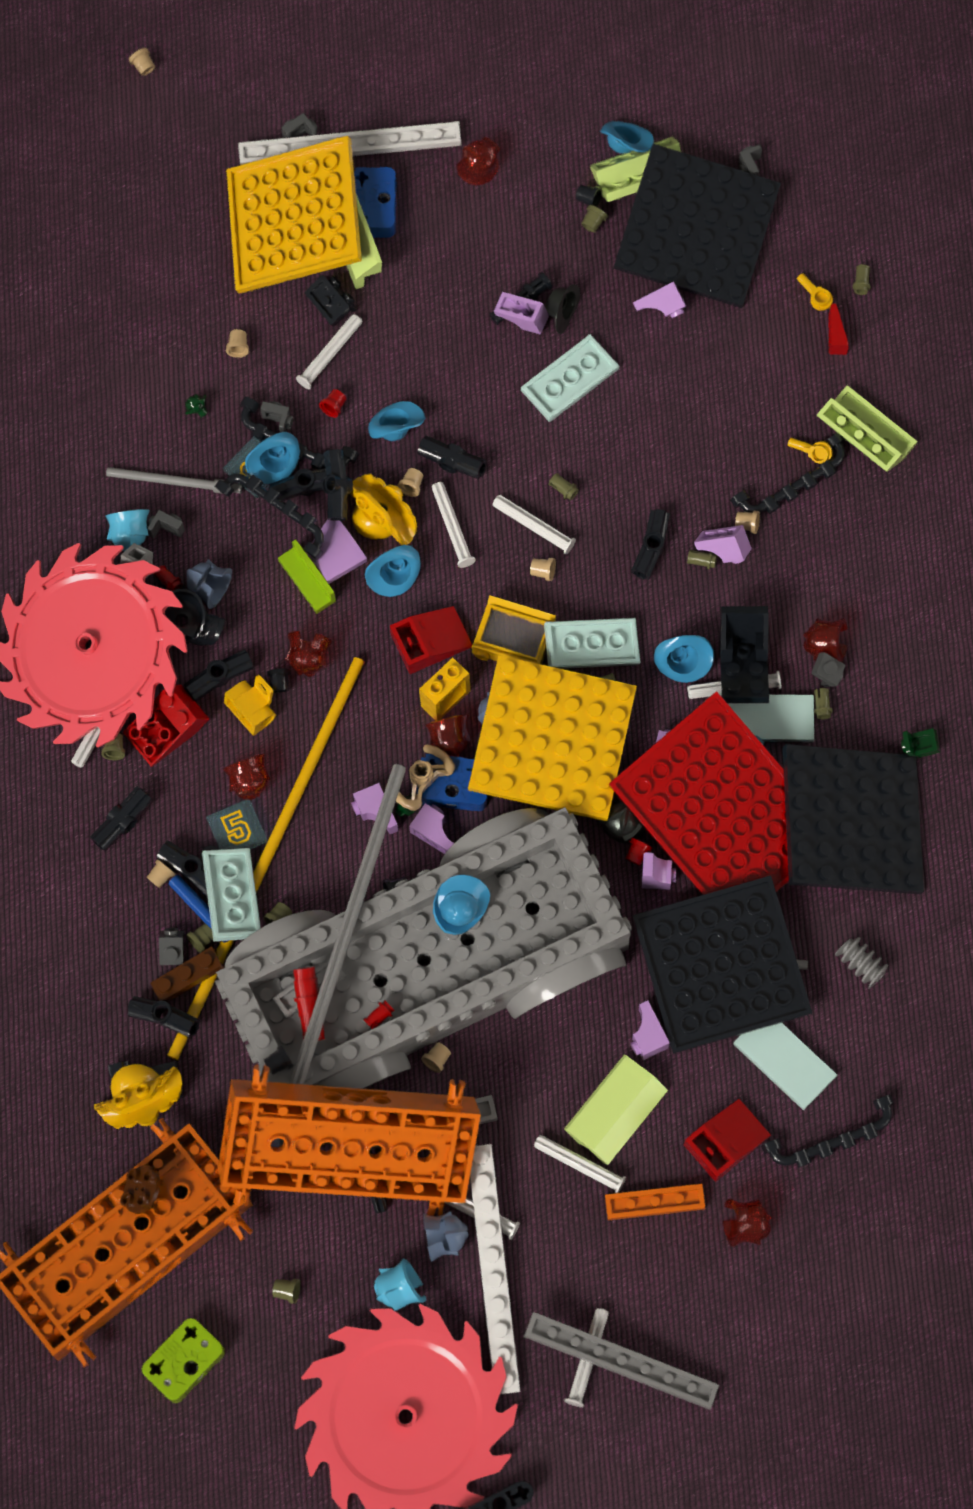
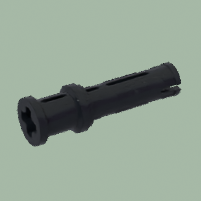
(531, 291)

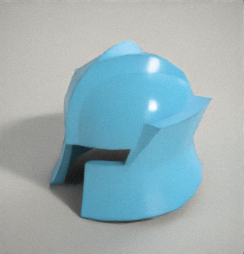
(128, 527)
(397, 1286)

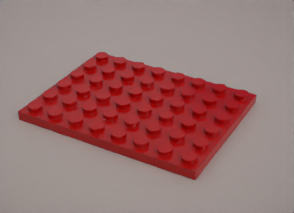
(712, 800)

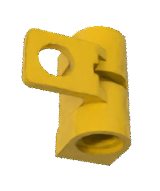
(251, 704)

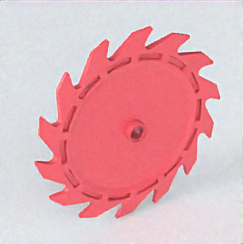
(126, 652)
(397, 1371)

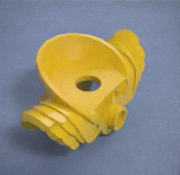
(372, 519)
(140, 1096)

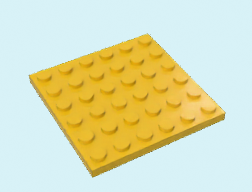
(293, 214)
(552, 738)

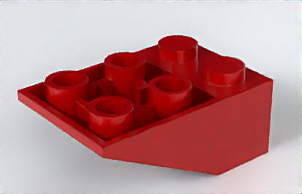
(429, 638)
(171, 724)
(726, 1139)

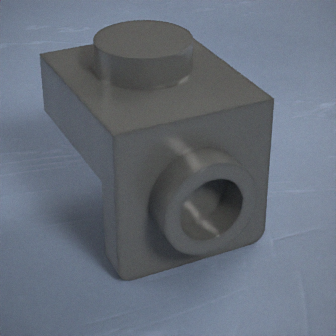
(299, 126)
(747, 158)
(276, 412)
(170, 523)
(828, 670)
(171, 947)

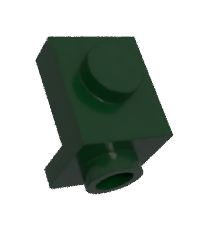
(920, 743)

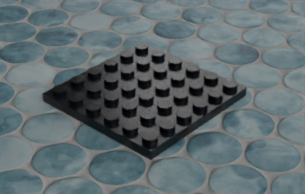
(697, 225)
(852, 819)
(722, 964)

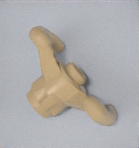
(423, 782)

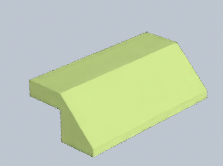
(623, 173)
(371, 260)
(867, 429)
(616, 1109)

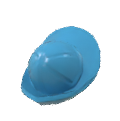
(627, 137)
(395, 421)
(274, 458)
(394, 571)
(692, 658)
(460, 903)

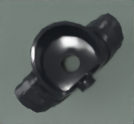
(201, 626)

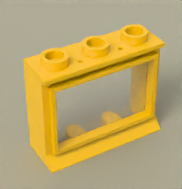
(511, 632)

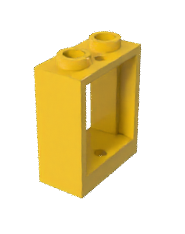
(442, 695)

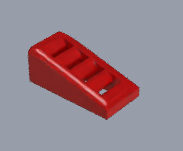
(837, 337)

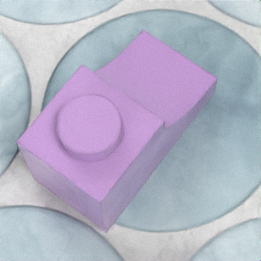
(664, 299)
(524, 312)
(728, 543)
(367, 805)
(429, 828)
(657, 872)
(650, 1037)

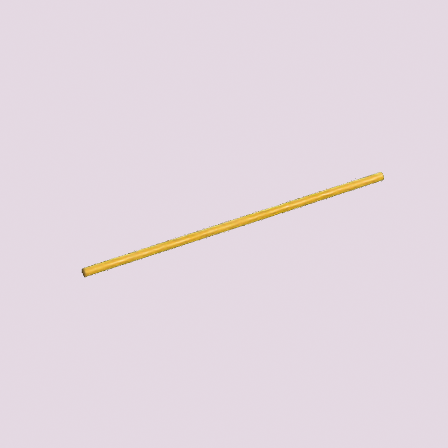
(278, 832)

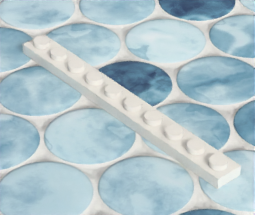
(362, 142)
(493, 1265)

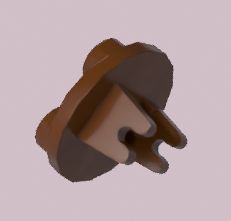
(141, 1189)

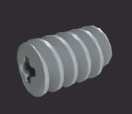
(862, 961)

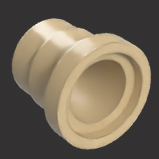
(142, 61)
(237, 344)
(411, 482)
(749, 521)
(543, 568)
(160, 874)
(436, 1057)

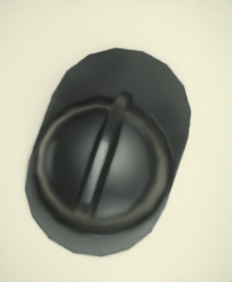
(562, 305)

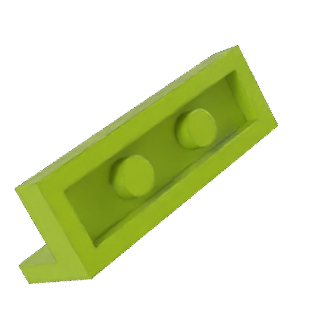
(307, 578)

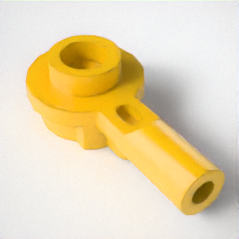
(820, 297)
(817, 452)

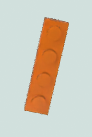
(654, 1202)

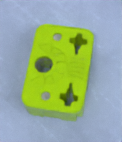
(175, 1357)

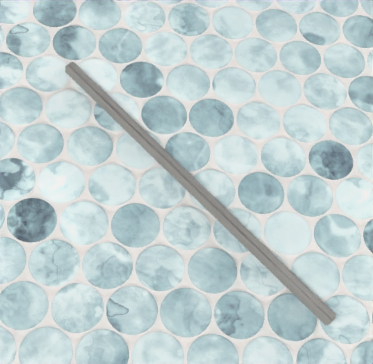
(348, 925)

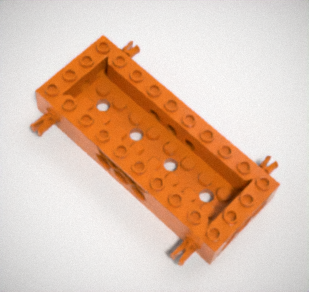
(353, 1123)
(135, 1257)

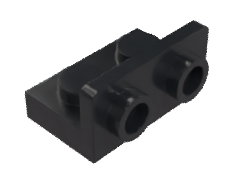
(330, 298)

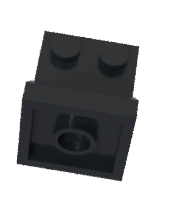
(744, 654)

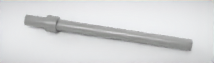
(168, 479)

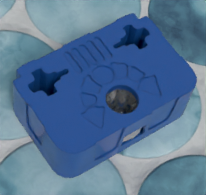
(377, 188)
(438, 792)

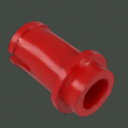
(168, 579)
(377, 1016)

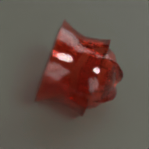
(479, 162)
(824, 637)
(307, 656)
(450, 734)
(248, 777)
(750, 1223)

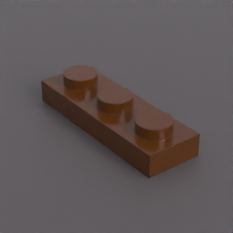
(187, 975)

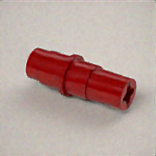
(306, 994)

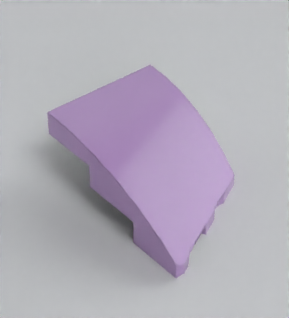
(339, 550)

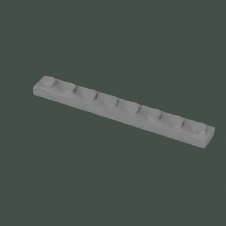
(621, 1360)

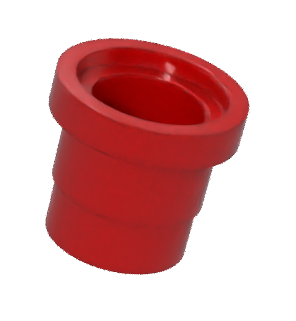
(333, 403)
(636, 851)

